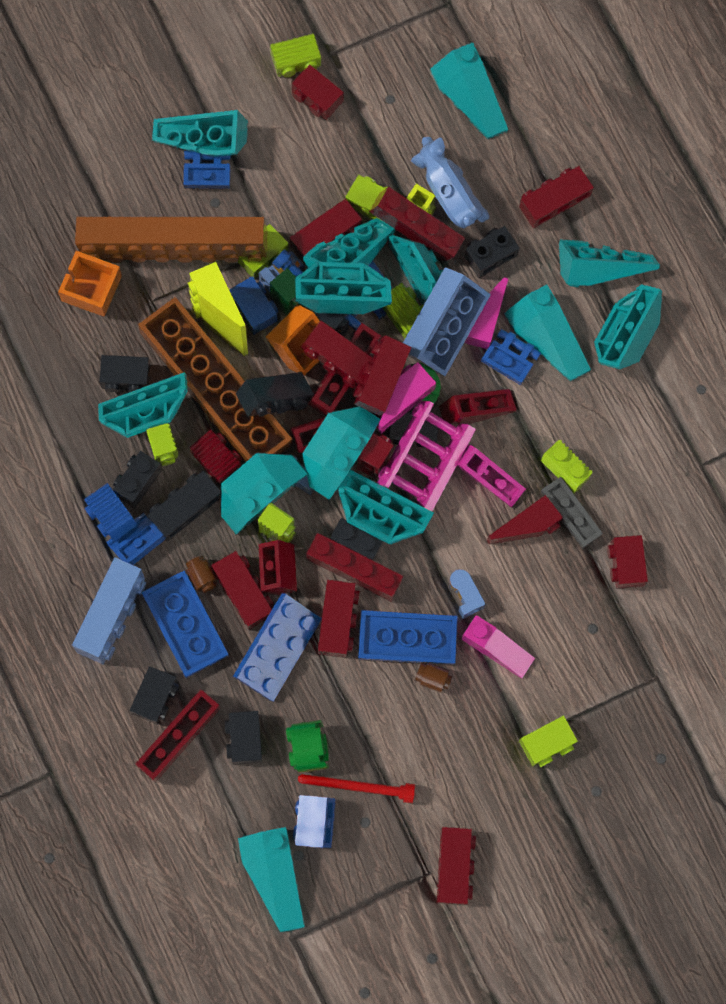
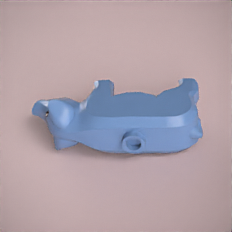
(449, 184)

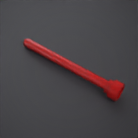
(404, 792)

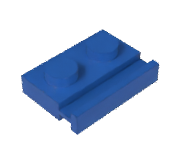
(138, 541)

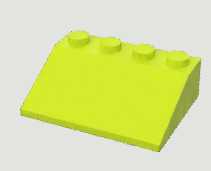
(217, 307)

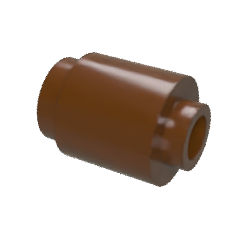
(201, 574)
(433, 677)

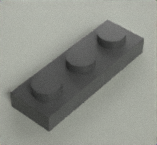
(573, 513)

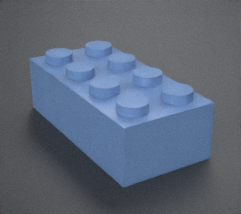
(446, 320)
(109, 611)

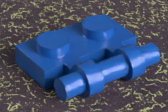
(206, 175)
(507, 361)

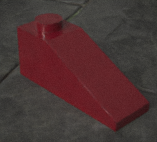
(477, 406)
(530, 523)

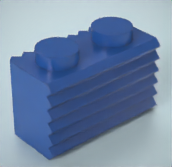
(110, 512)

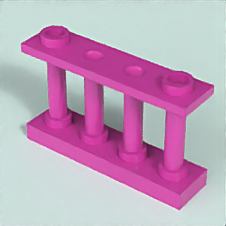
(448, 456)

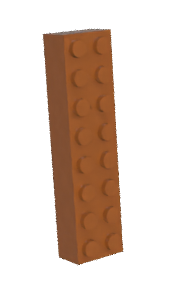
(172, 238)
(211, 380)

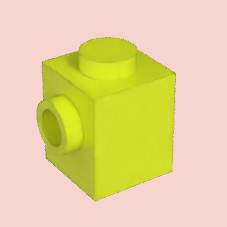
(422, 198)

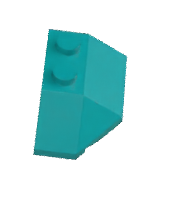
(416, 264)
(342, 288)
(629, 328)
(144, 407)
(337, 447)
(255, 485)
(381, 510)

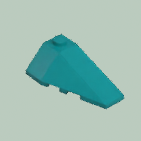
(468, 86)
(205, 133)
(354, 247)
(592, 265)
(544, 325)
(271, 869)

